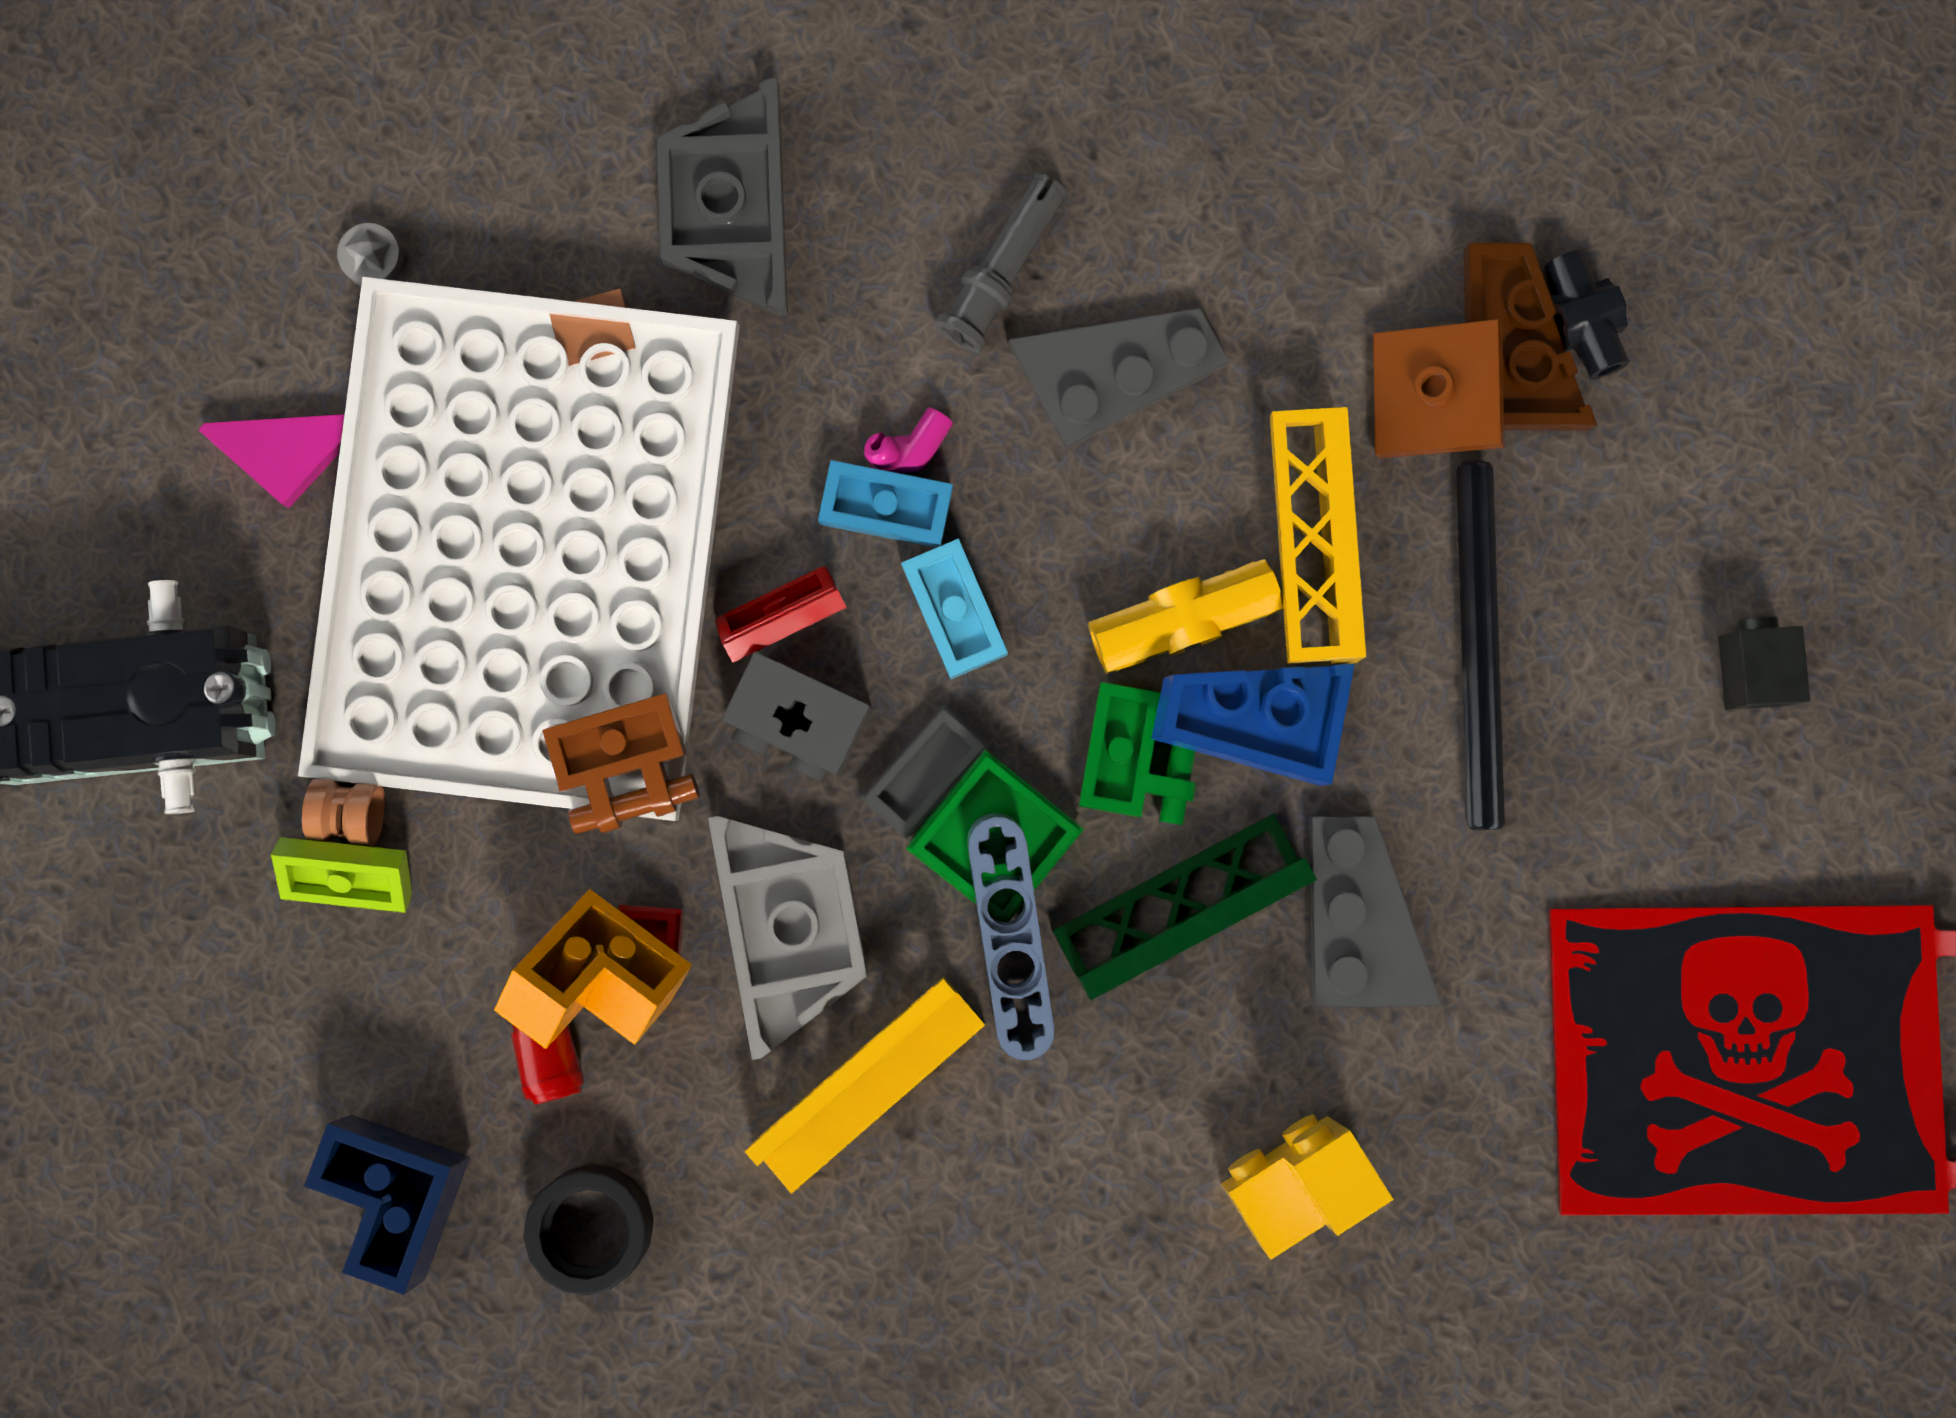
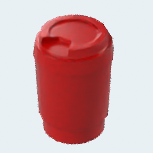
(550, 1071)

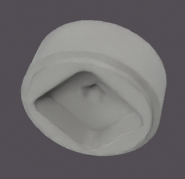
(370, 252)

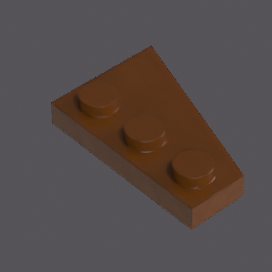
(1538, 373)

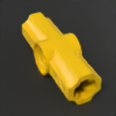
(1185, 615)

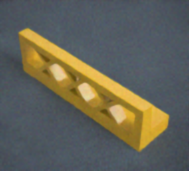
(1338, 537)
(866, 1085)

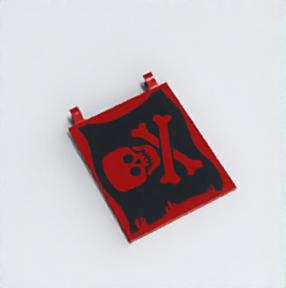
(1749, 1060)

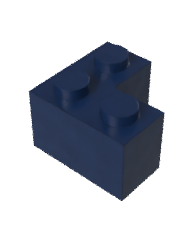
(404, 1192)

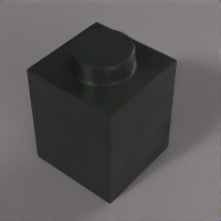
(1763, 665)

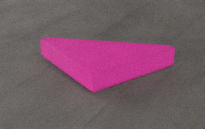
(280, 452)

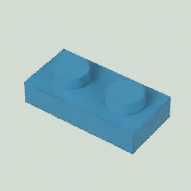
(885, 504)

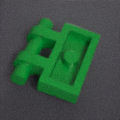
(1121, 756)

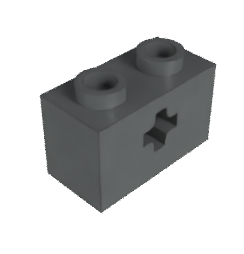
(773, 687)

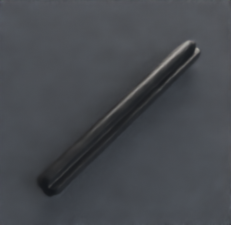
(1480, 646)

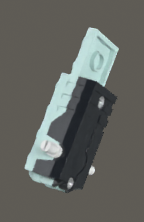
(136, 704)

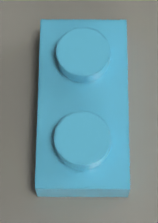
(954, 609)

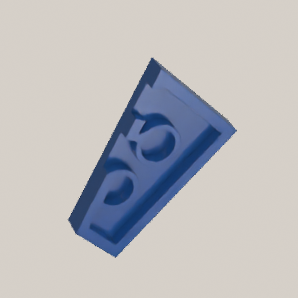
(1261, 719)

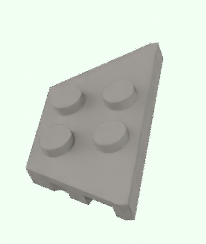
(787, 927)

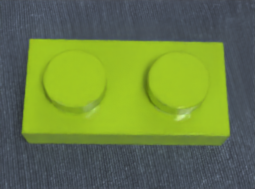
(342, 874)

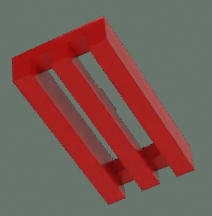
(779, 613)

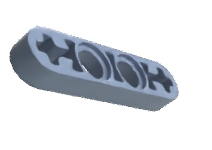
(1015, 935)

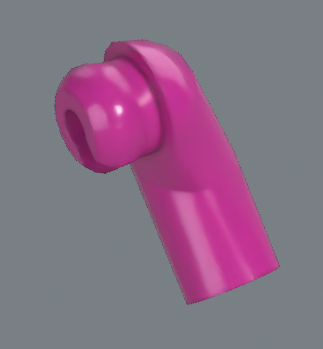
(911, 451)

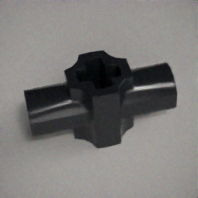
(1588, 314)

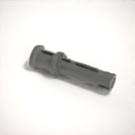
(988, 286)

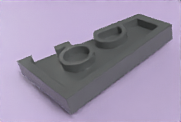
(1360, 922)

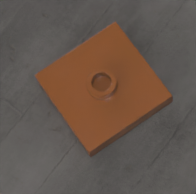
(1438, 389)

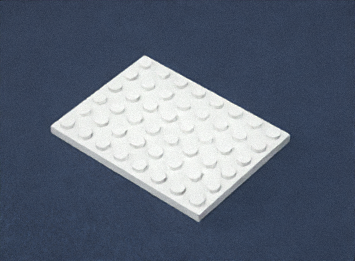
(512, 538)

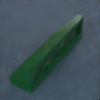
(1194, 927)

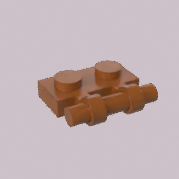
(614, 744)

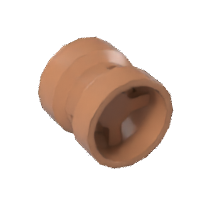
(343, 812)

